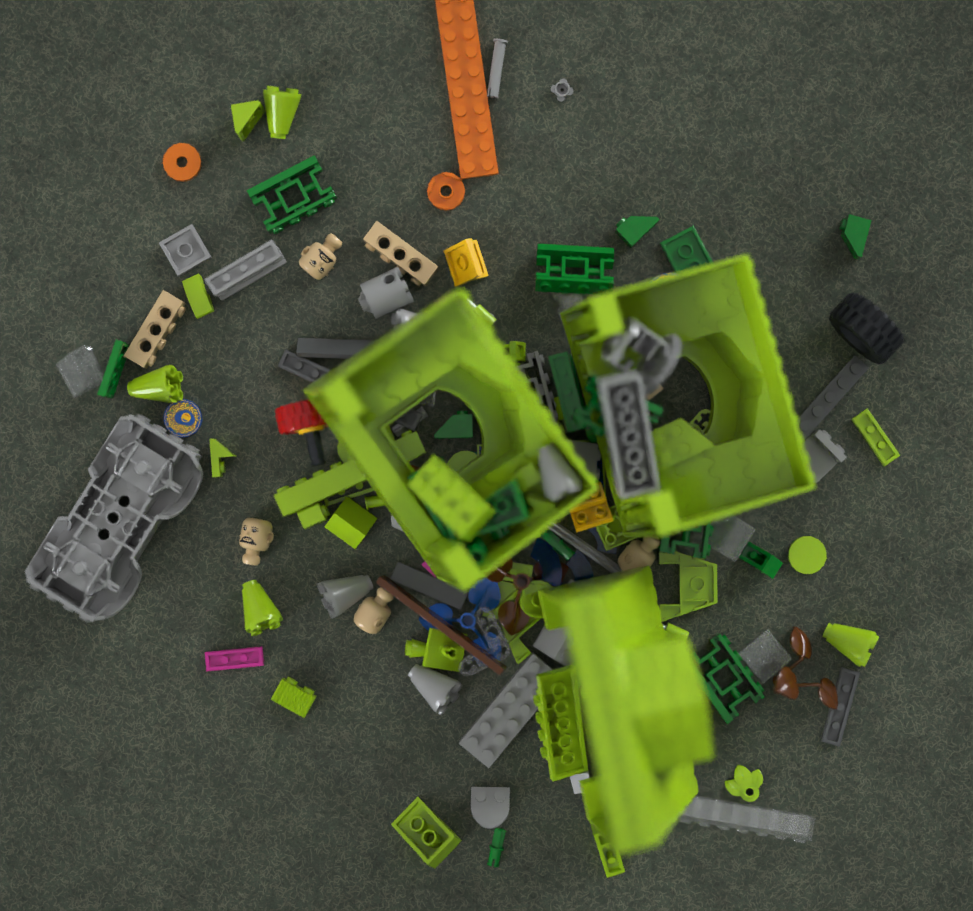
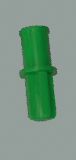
(557, 544)
(496, 847)

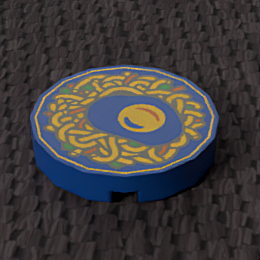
(183, 418)

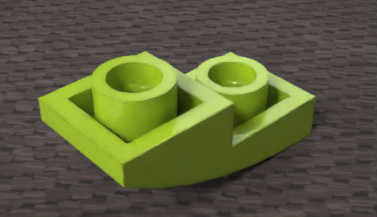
(197, 296)
(527, 477)

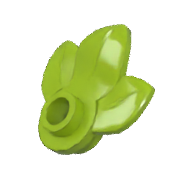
(745, 780)

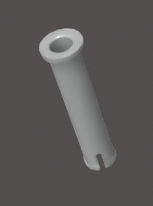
(496, 68)

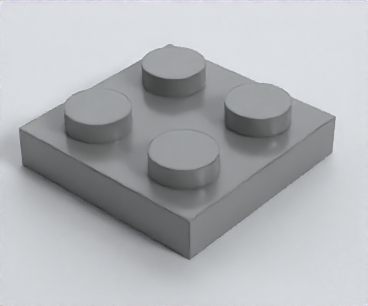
(185, 250)

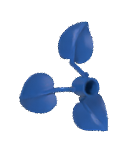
(481, 593)

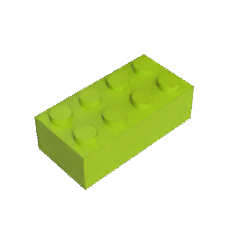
(451, 498)

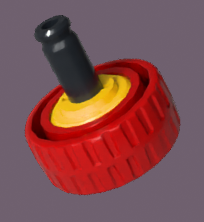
(303, 419)

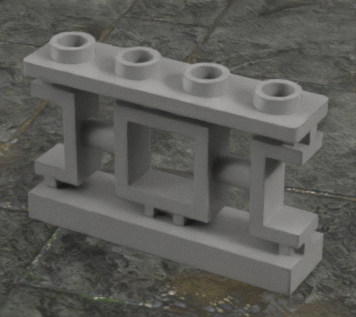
(246, 270)
(541, 389)

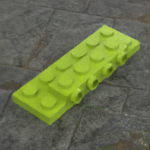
(560, 722)

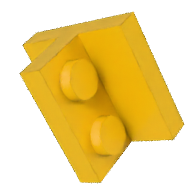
(465, 262)

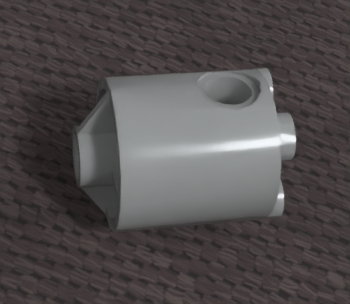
(384, 293)

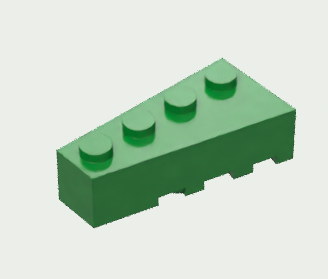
(509, 508)

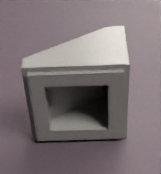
(575, 781)

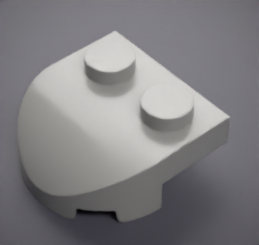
(490, 805)

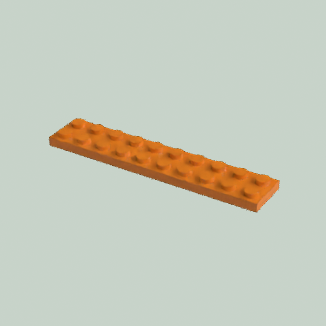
(466, 88)

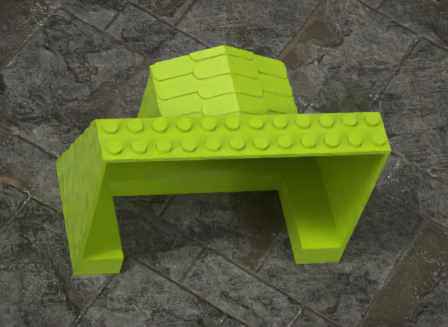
(456, 353)
(751, 415)
(638, 704)

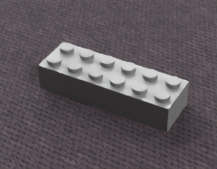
(628, 434)
(505, 713)

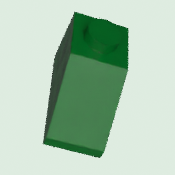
(634, 228)
(855, 233)
(456, 427)
(760, 560)

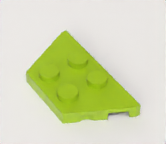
(677, 442)

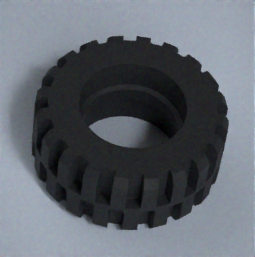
(866, 328)

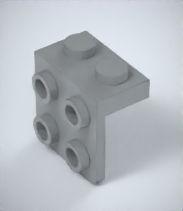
(822, 453)

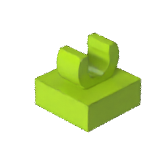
(517, 350)

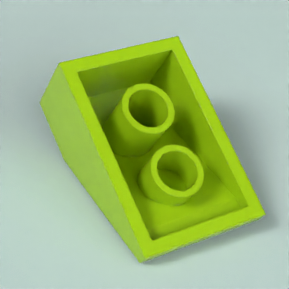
(426, 833)

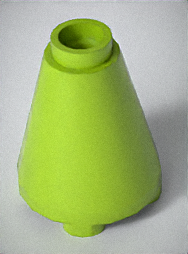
(280, 109)
(158, 385)
(259, 609)
(851, 642)

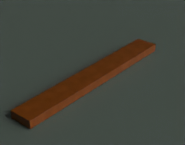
(441, 624)

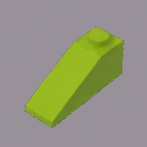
(611, 862)

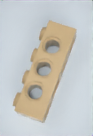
(378, 233)
(145, 334)

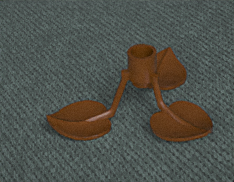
(510, 613)
(786, 681)

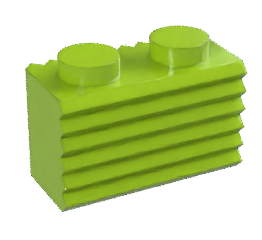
(313, 515)
(294, 697)

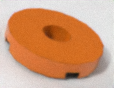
(182, 173)
(446, 202)

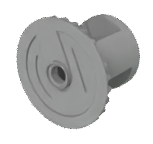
(657, 352)

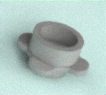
(567, 89)

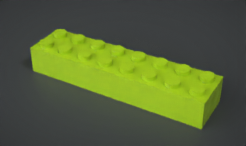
(337, 479)

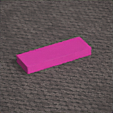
(234, 658)

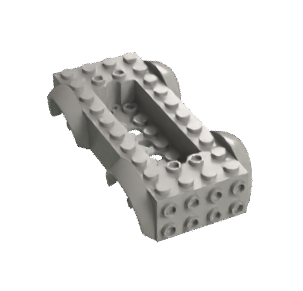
(103, 575)

